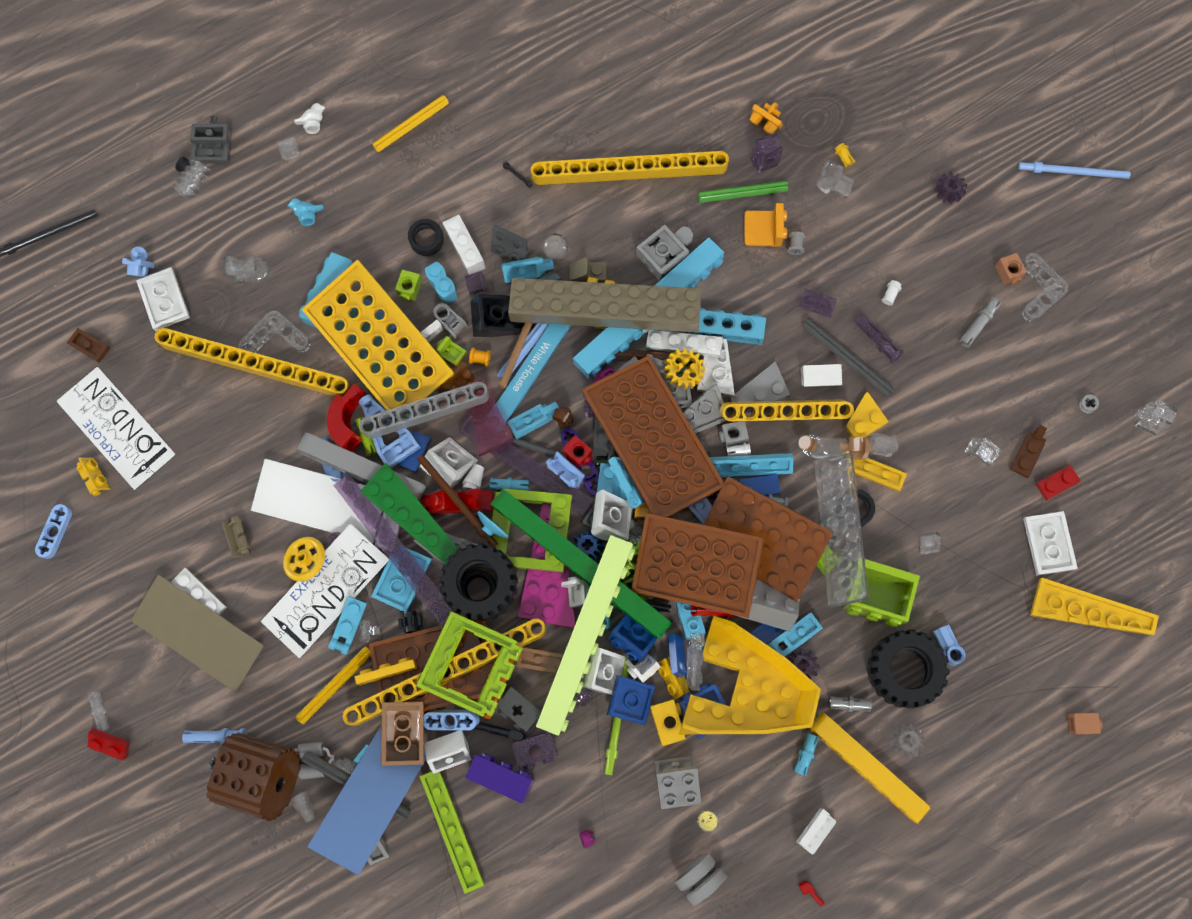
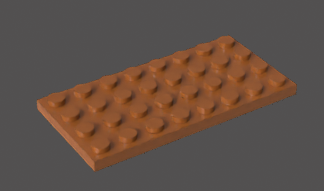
(653, 438)

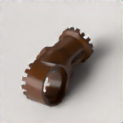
(563, 417)

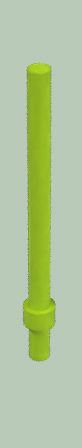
(612, 753)

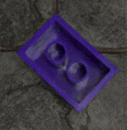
(500, 777)

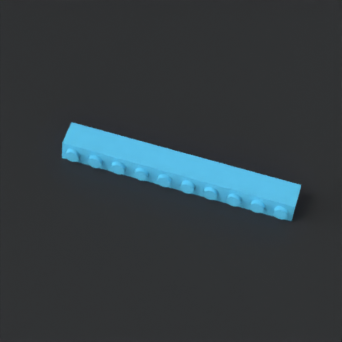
(612, 340)

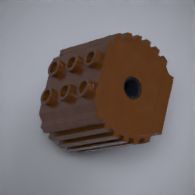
(253, 776)

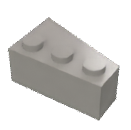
(773, 607)

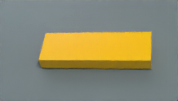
(880, 473)

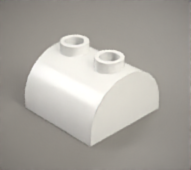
(611, 516)
(603, 671)

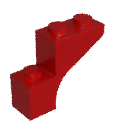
(475, 499)

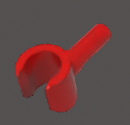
(806, 888)

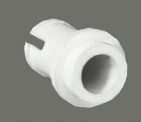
(891, 293)
(739, 450)

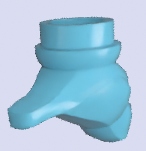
(305, 211)

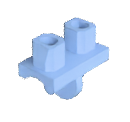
(138, 265)

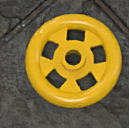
(309, 558)

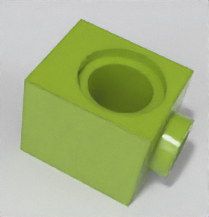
(407, 278)

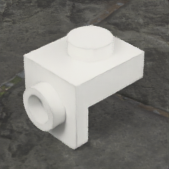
(577, 591)
(643, 669)

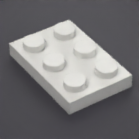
(163, 299)
(1050, 543)

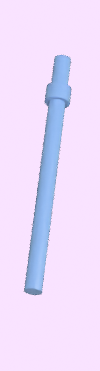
(1038, 167)

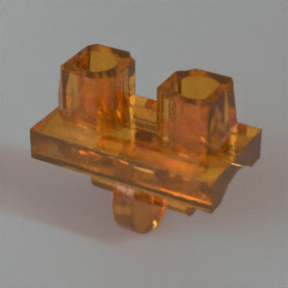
(462, 373)

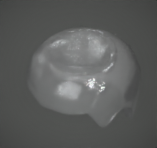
(555, 247)

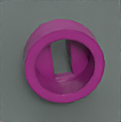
(585, 837)

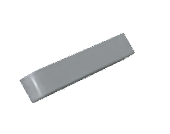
(415, 409)
(349, 462)

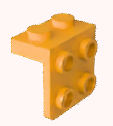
(765, 227)

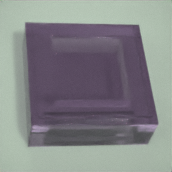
(475, 283)

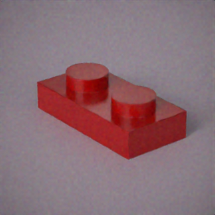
(1058, 482)
(108, 744)

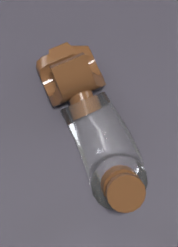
(824, 447)

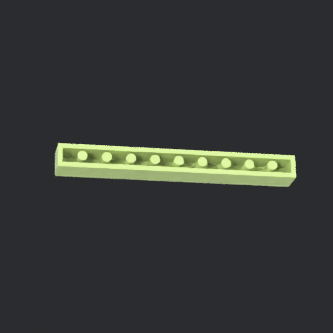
(585, 633)

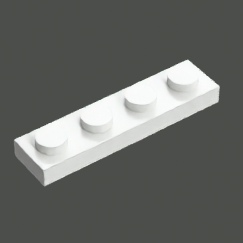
(671, 341)

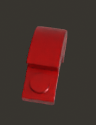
(340, 416)

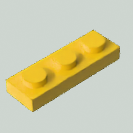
(385, 671)

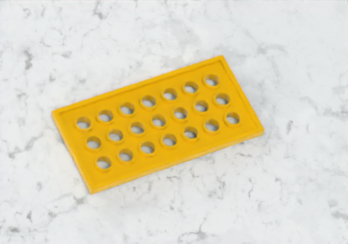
(365, 340)

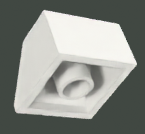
(450, 461)

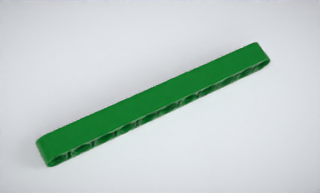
(577, 561)

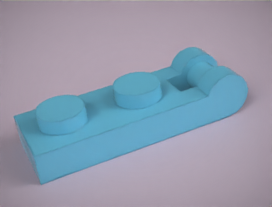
(348, 624)
(798, 635)

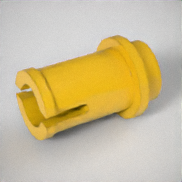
(844, 154)

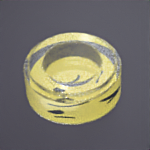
(707, 821)

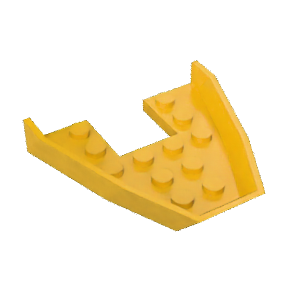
(768, 692)

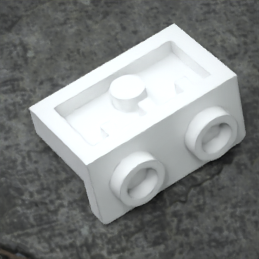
(816, 831)

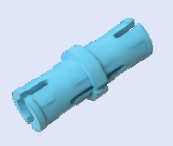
(509, 483)
(806, 754)

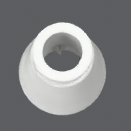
(474, 478)

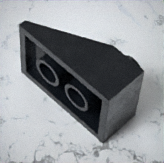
(491, 316)

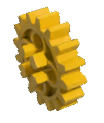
(674, 368)

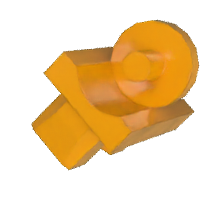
(759, 114)

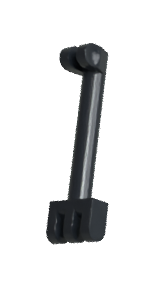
(498, 730)

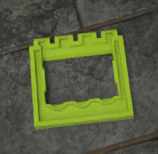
(559, 521)
(444, 652)

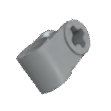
(451, 322)

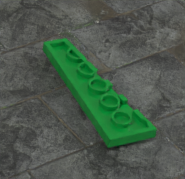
(398, 502)

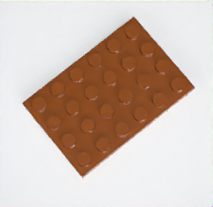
(791, 540)
(698, 564)
(419, 648)

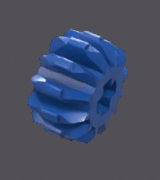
(589, 538)

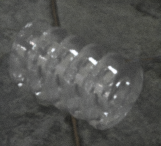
(190, 178)

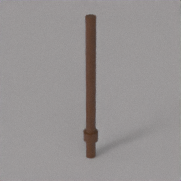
(457, 500)

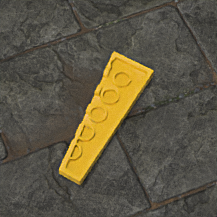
(1080, 607)

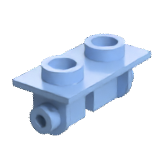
(569, 473)

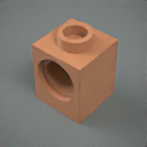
(1014, 263)
(1084, 723)

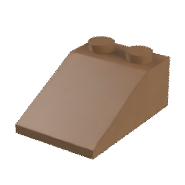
(401, 734)

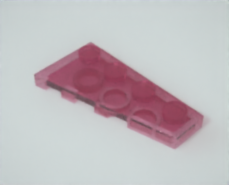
(488, 425)

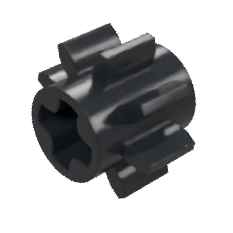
(410, 622)

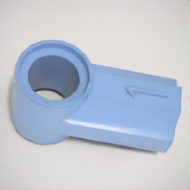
(949, 643)

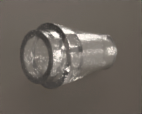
(303, 805)

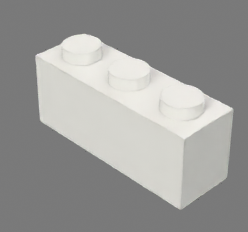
(464, 245)

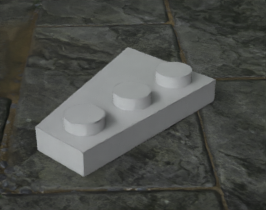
(764, 387)

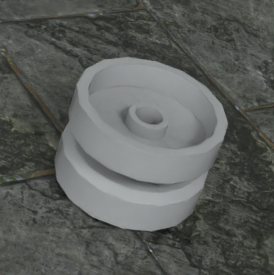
(703, 882)

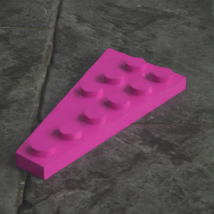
(543, 594)

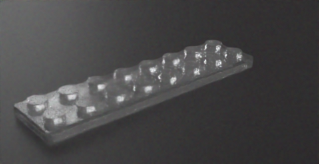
(840, 513)

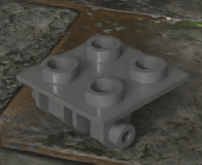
(509, 244)

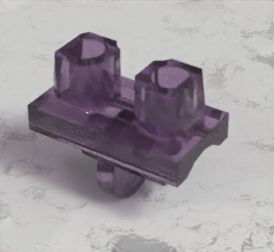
(817, 303)

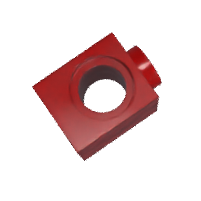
(575, 444)

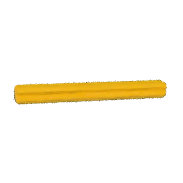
(410, 123)
(306, 713)

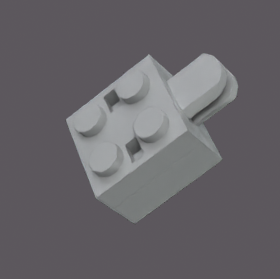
(664, 250)

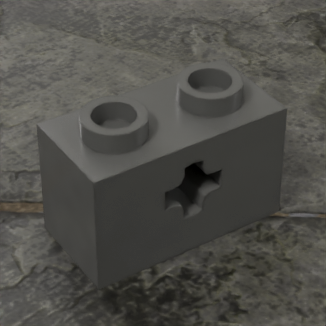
(514, 699)

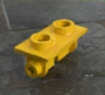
(89, 469)
(675, 686)

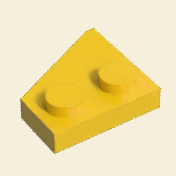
(866, 418)

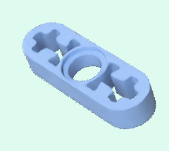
(57, 538)
(458, 715)

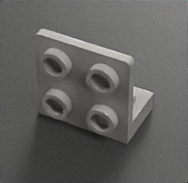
(678, 782)

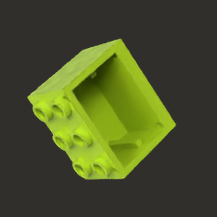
(890, 595)

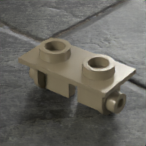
(236, 538)

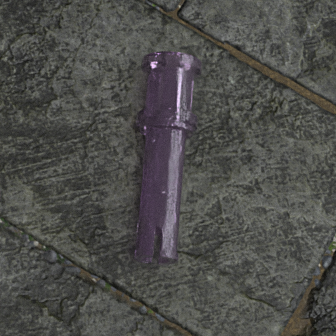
(884, 344)

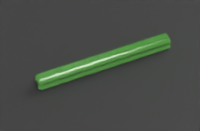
(743, 191)

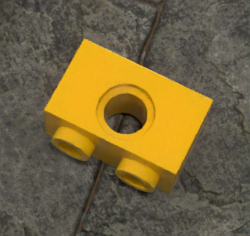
(660, 712)

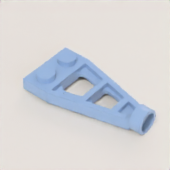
(397, 450)

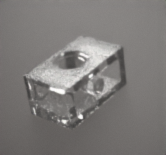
(1155, 416)

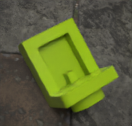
(450, 351)

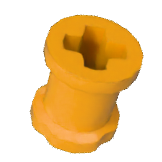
(481, 357)

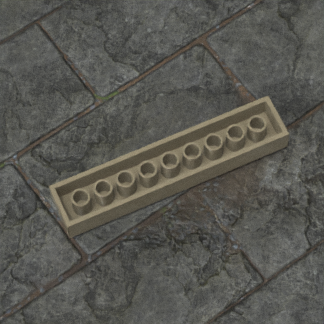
(605, 305)

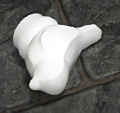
(311, 119)

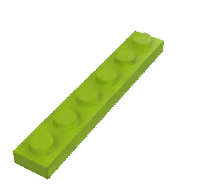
(452, 831)

